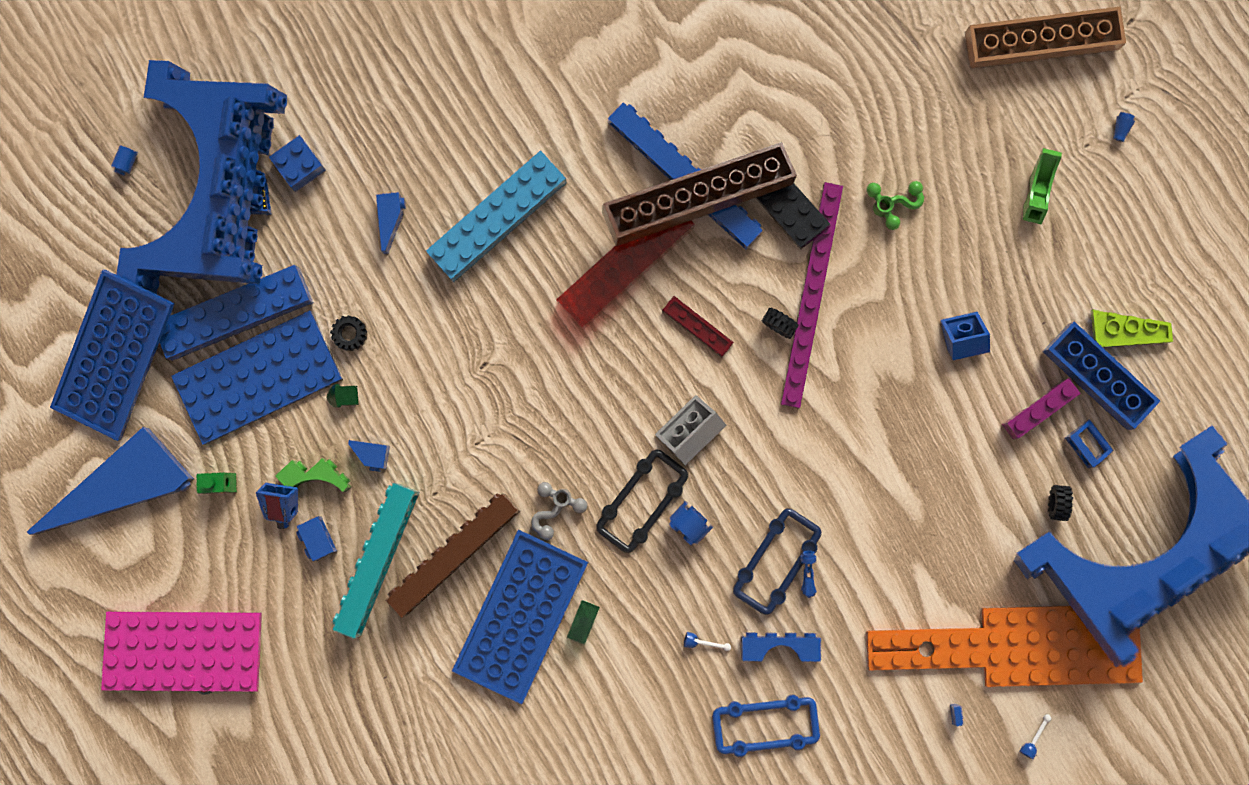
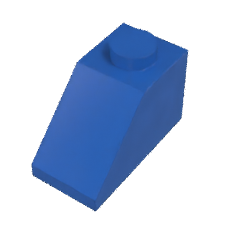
(371, 455)

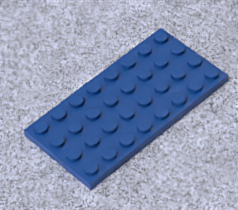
(111, 355)
(256, 377)
(520, 616)

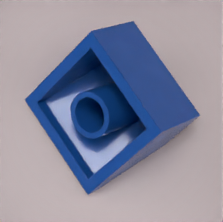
(965, 335)

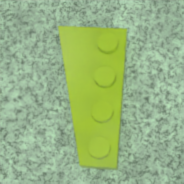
(1121, 330)

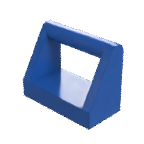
(1082, 450)

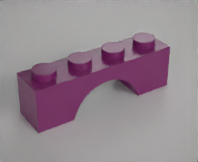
(1041, 409)

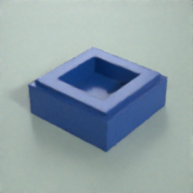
(956, 715)

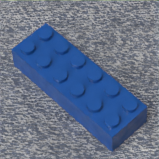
(1101, 376)

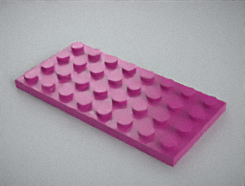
(181, 651)

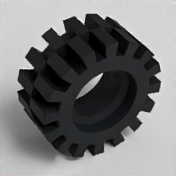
(780, 323)
(337, 333)
(1060, 502)

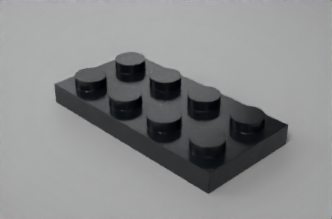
(794, 214)

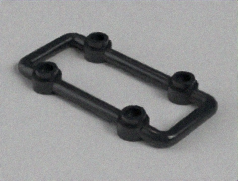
(640, 535)

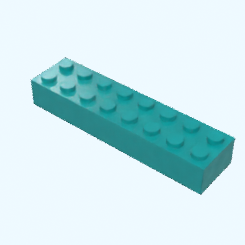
(375, 561)

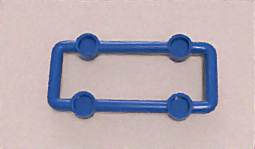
(796, 741)

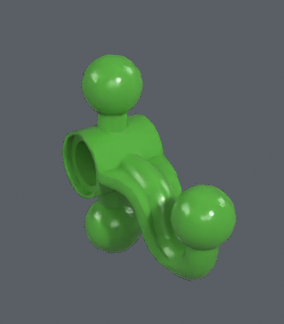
(893, 222)

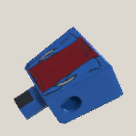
(278, 503)

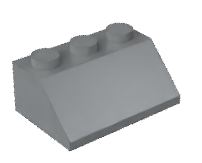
(690, 429)

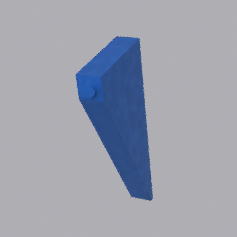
(130, 476)

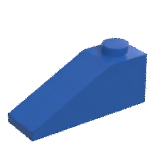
(390, 214)

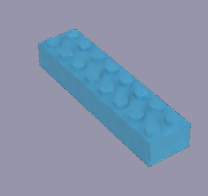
(497, 216)

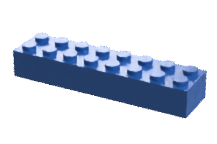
(234, 312)

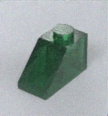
(583, 622)

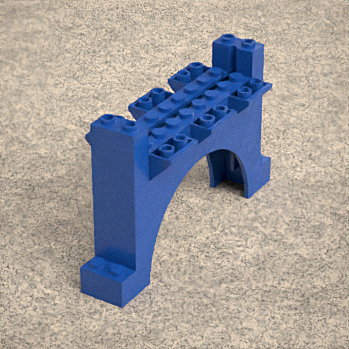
(230, 132)
(1124, 598)

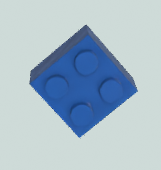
(297, 163)

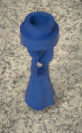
(808, 587)

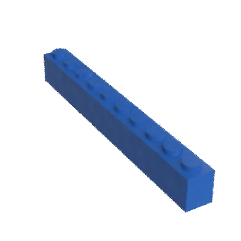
(674, 165)

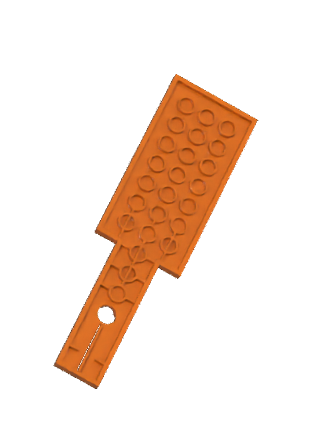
(1014, 648)

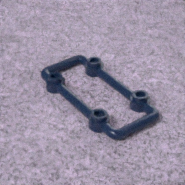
(745, 574)

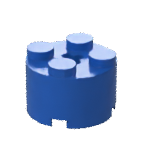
(690, 523)

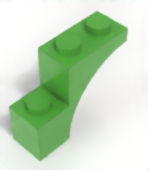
(1040, 186)
(295, 474)

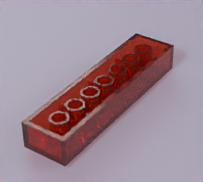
(617, 273)

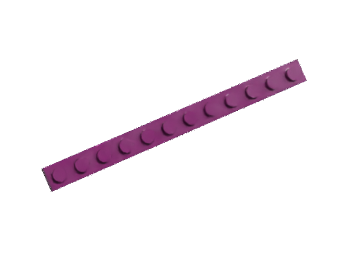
(811, 299)

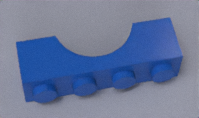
(755, 647)

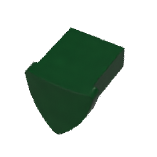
(343, 396)

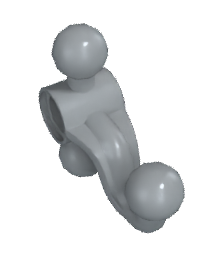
(545, 490)

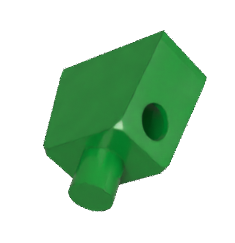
(215, 483)

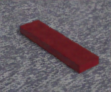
(697, 326)

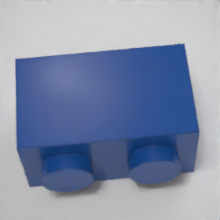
(316, 539)

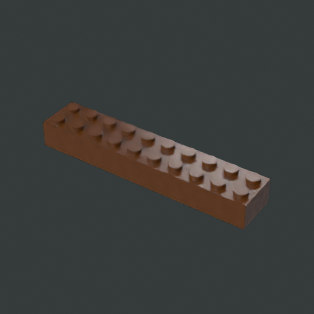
(698, 194)

